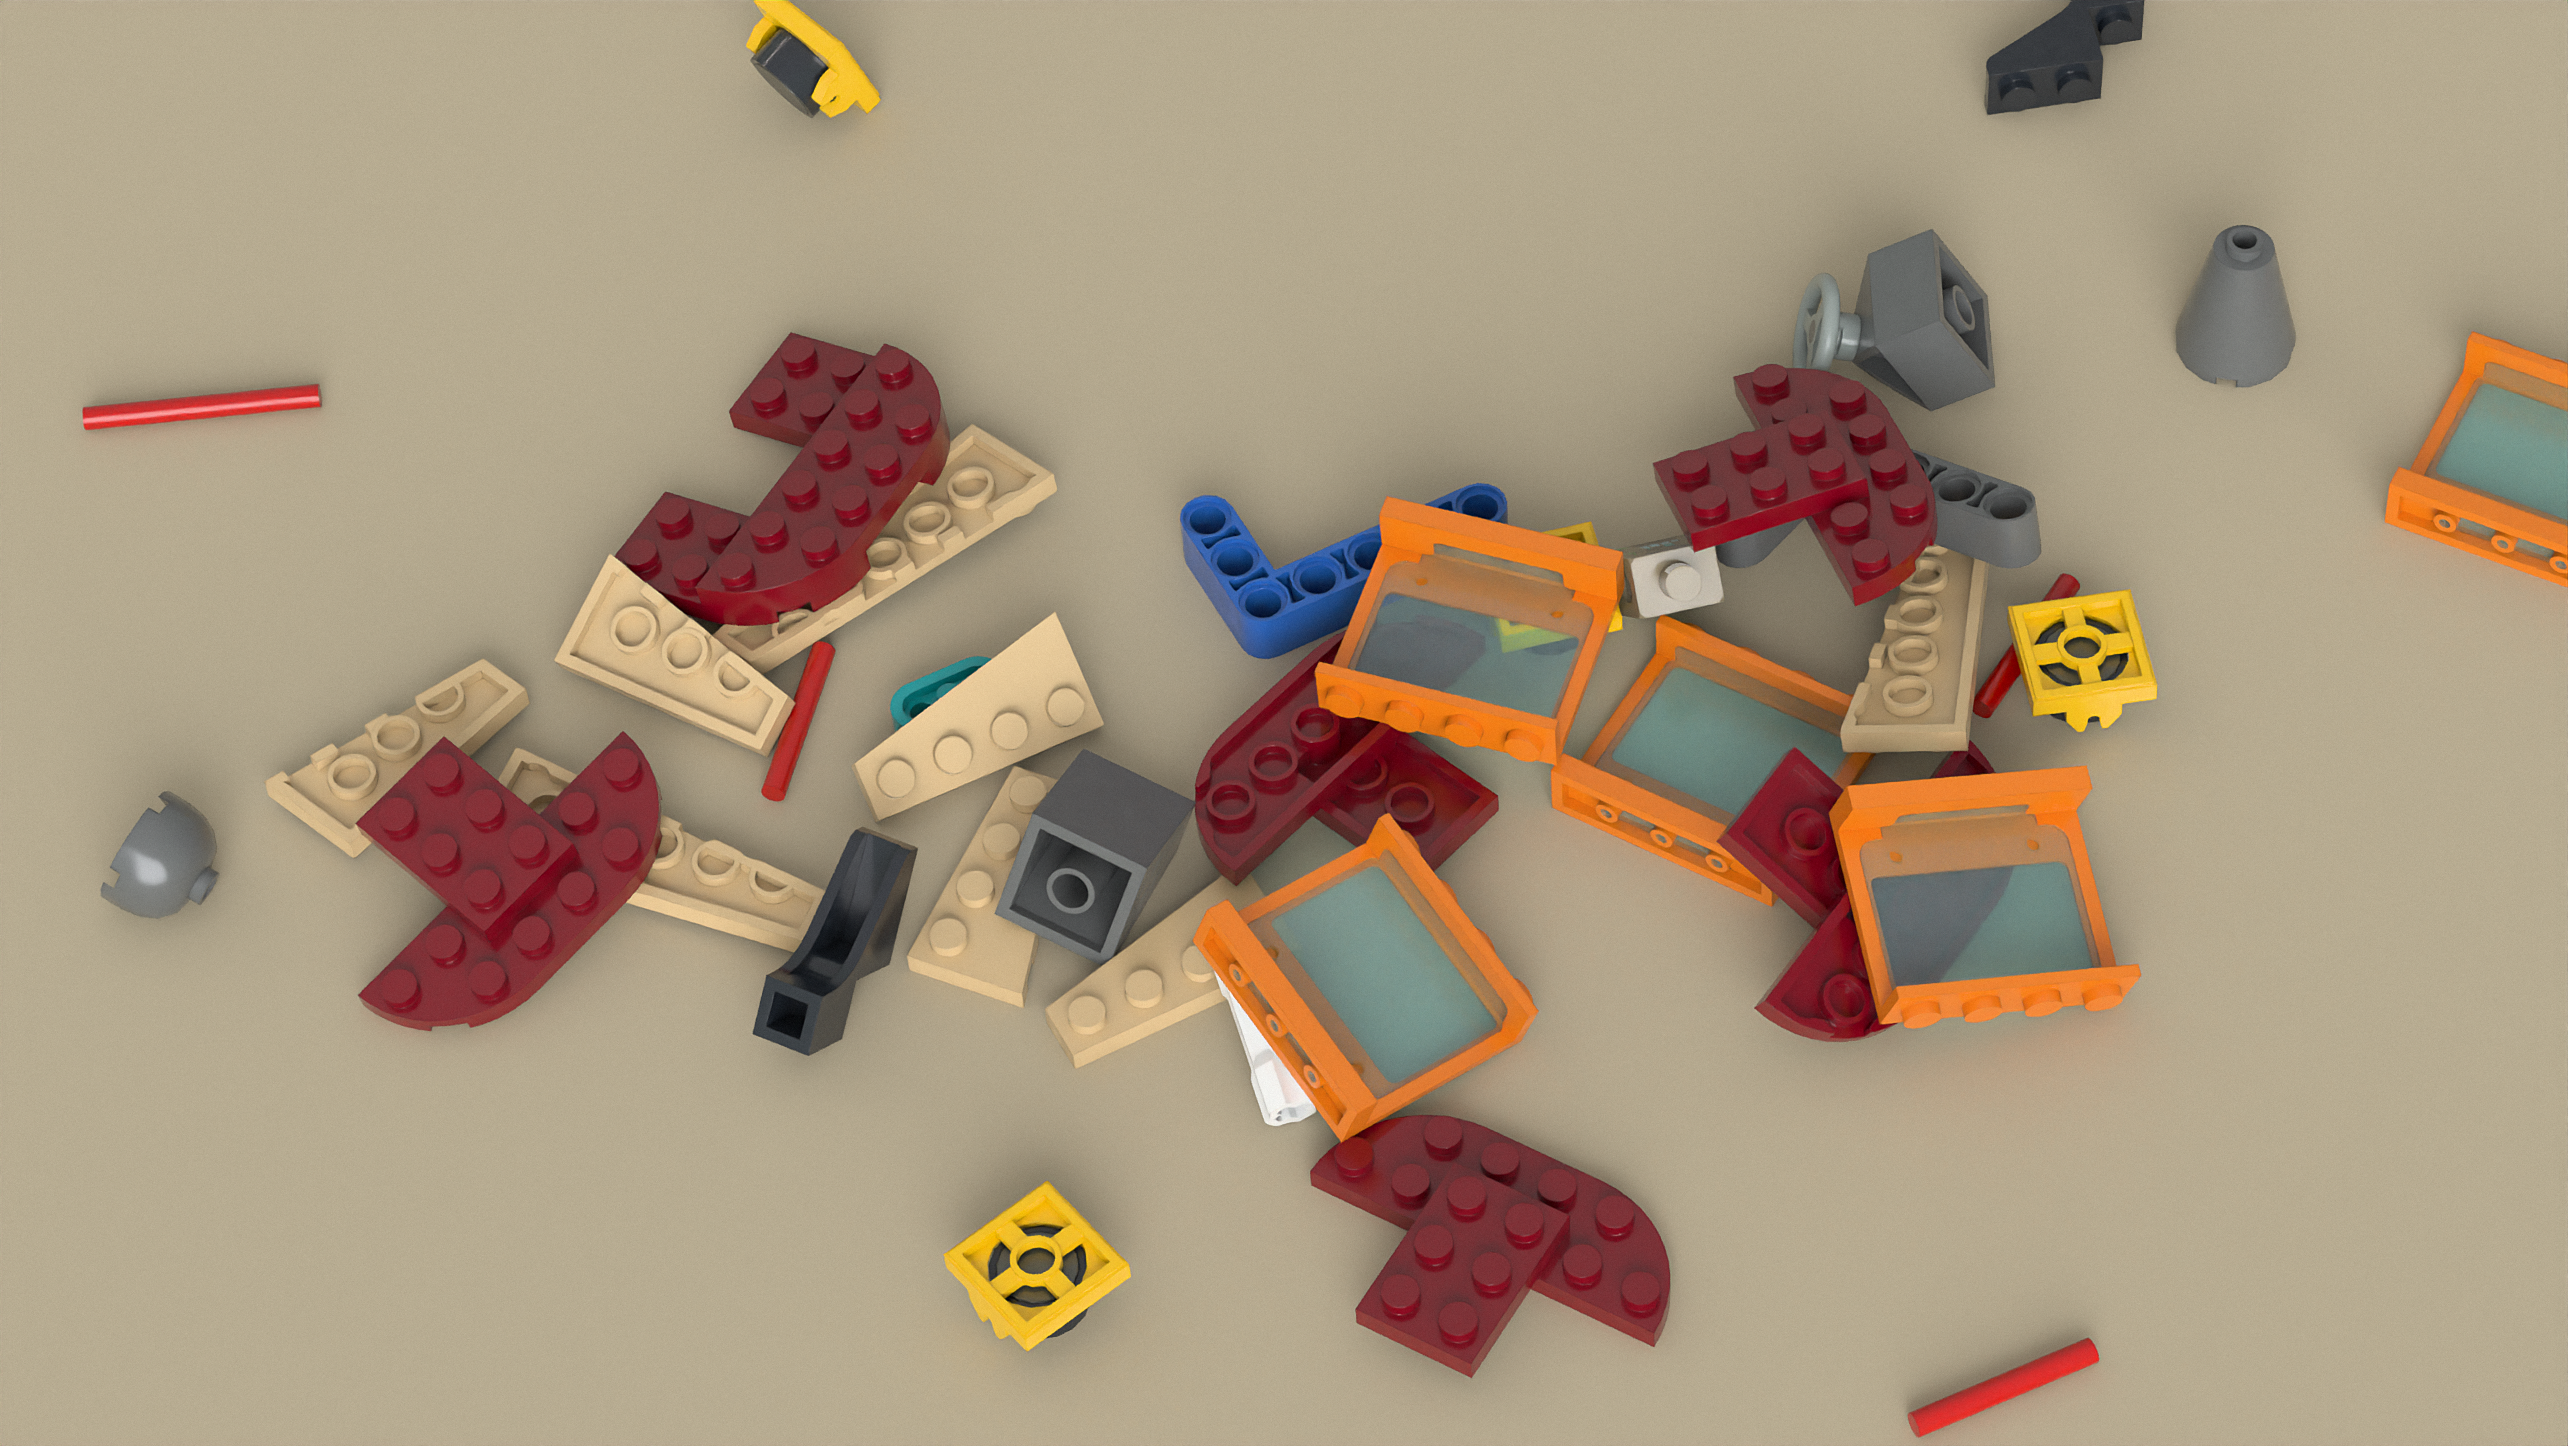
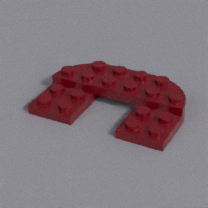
(866, 443)

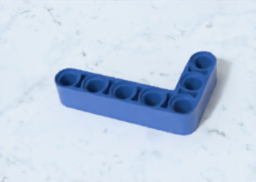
(1305, 599)

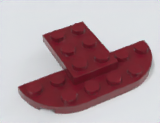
(1818, 454)
(1304, 761)
(1792, 849)
(514, 881)
(1485, 1231)

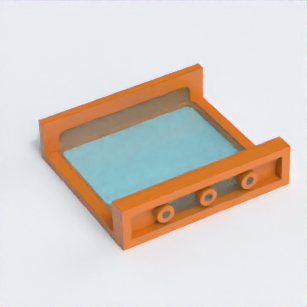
(2495, 463)
(1474, 632)
(1697, 746)
(1976, 896)
(1368, 980)

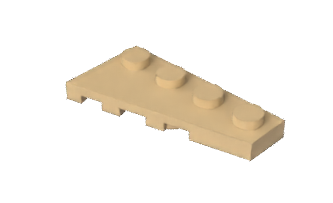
(661, 657)
(994, 718)
(351, 779)
(962, 935)
(1147, 983)

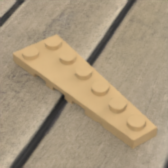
(975, 495)
(1925, 662)
(694, 877)

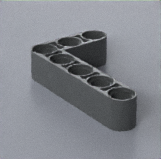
(1974, 514)

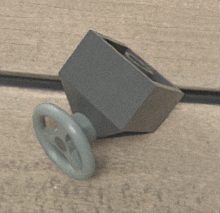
(1913, 328)

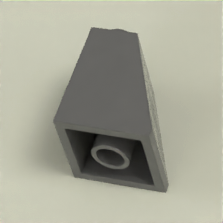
(1093, 856)

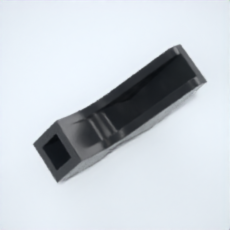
(2060, 57)
(848, 938)

